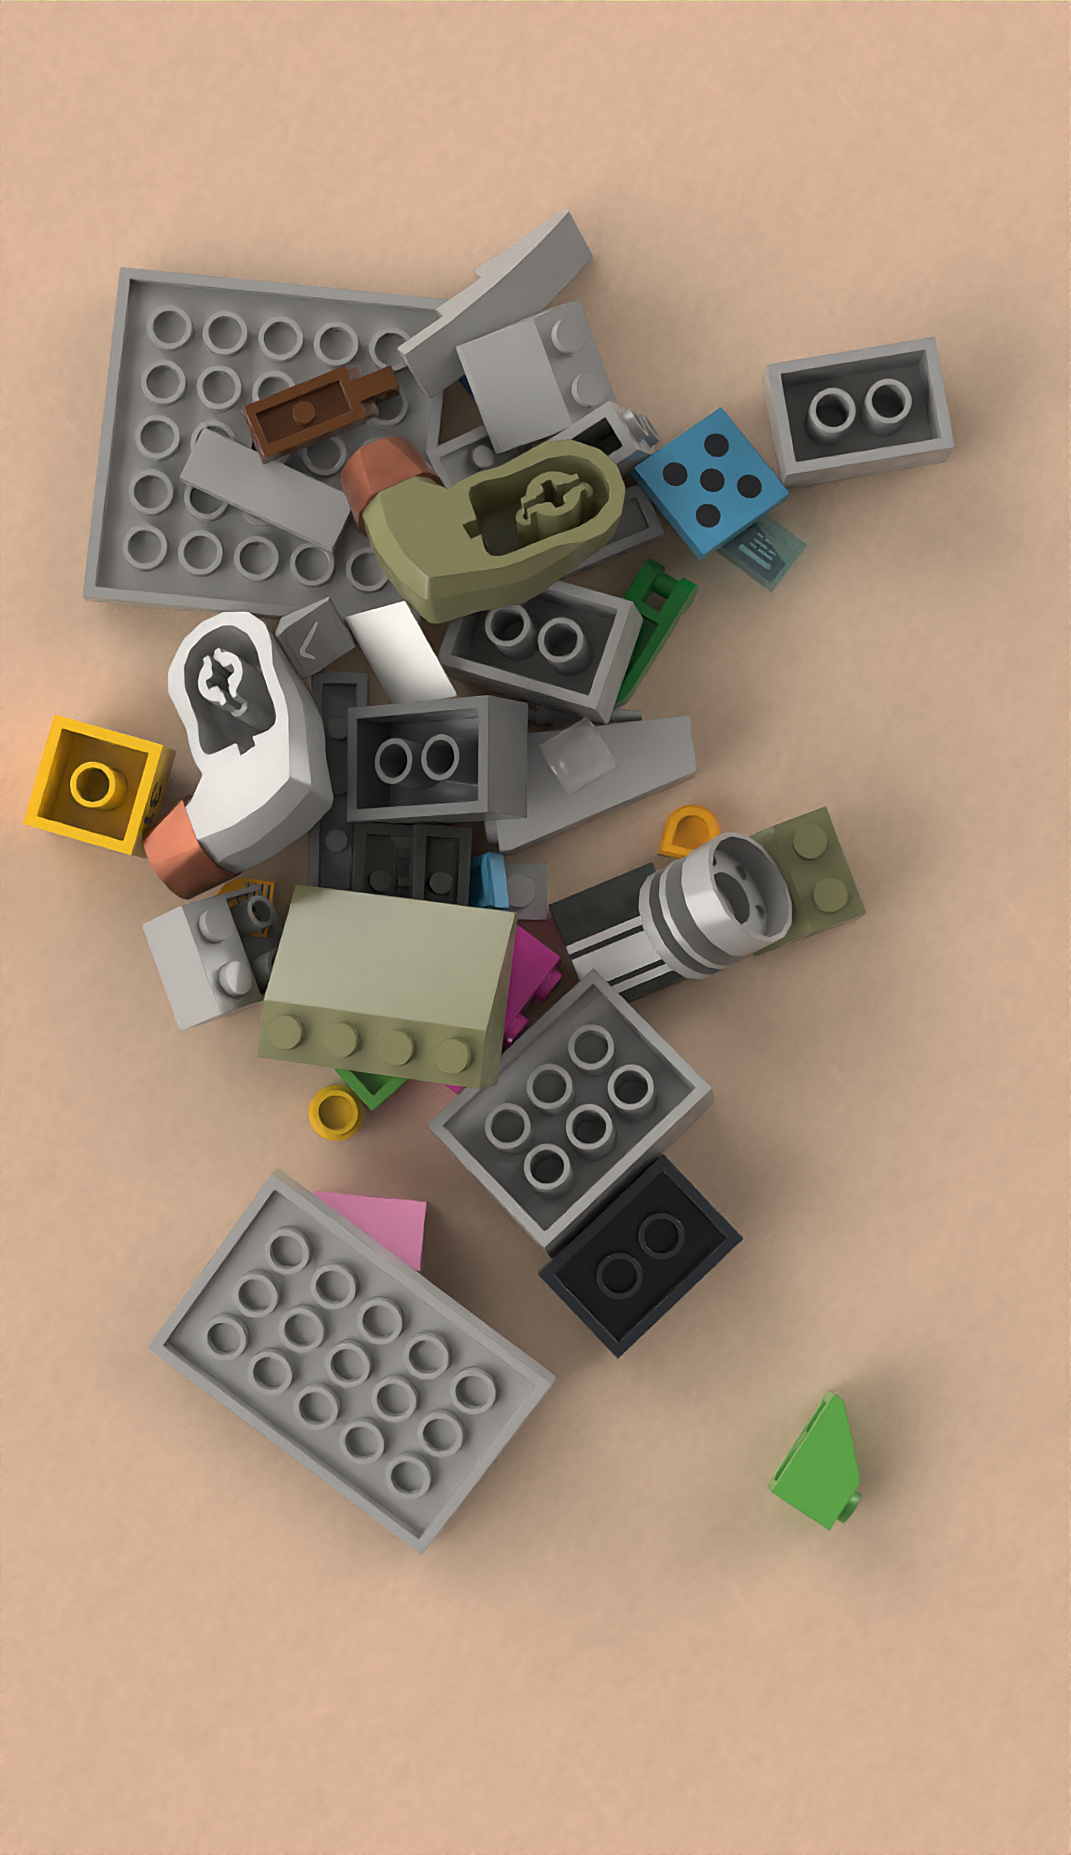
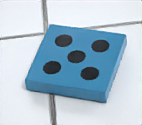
(710, 483)

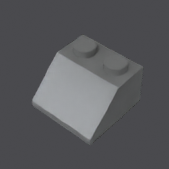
(536, 376)

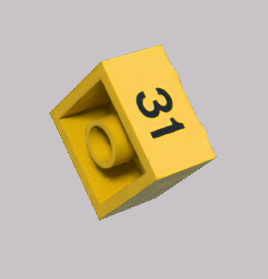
(99, 785)

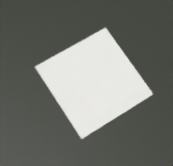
(400, 654)

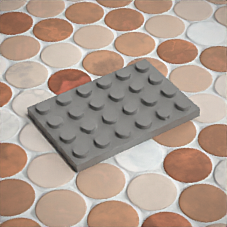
(351, 1361)

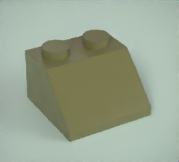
(815, 873)

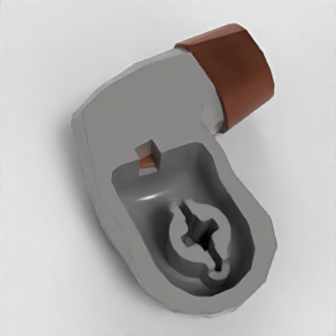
(257, 752)

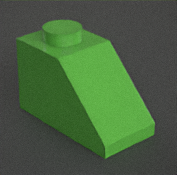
(821, 1467)

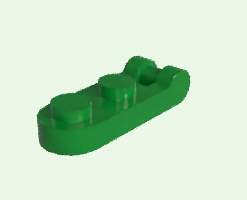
(656, 625)

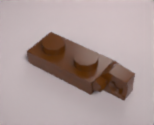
(316, 410)

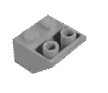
(209, 957)

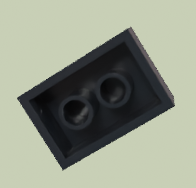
(640, 1255)

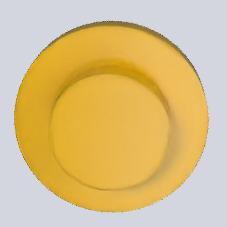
(336, 1112)

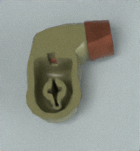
(489, 535)

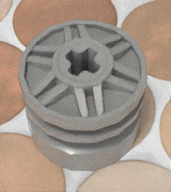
(715, 906)

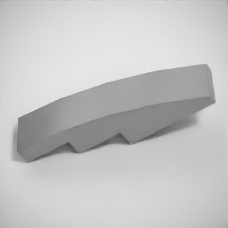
(507, 290)

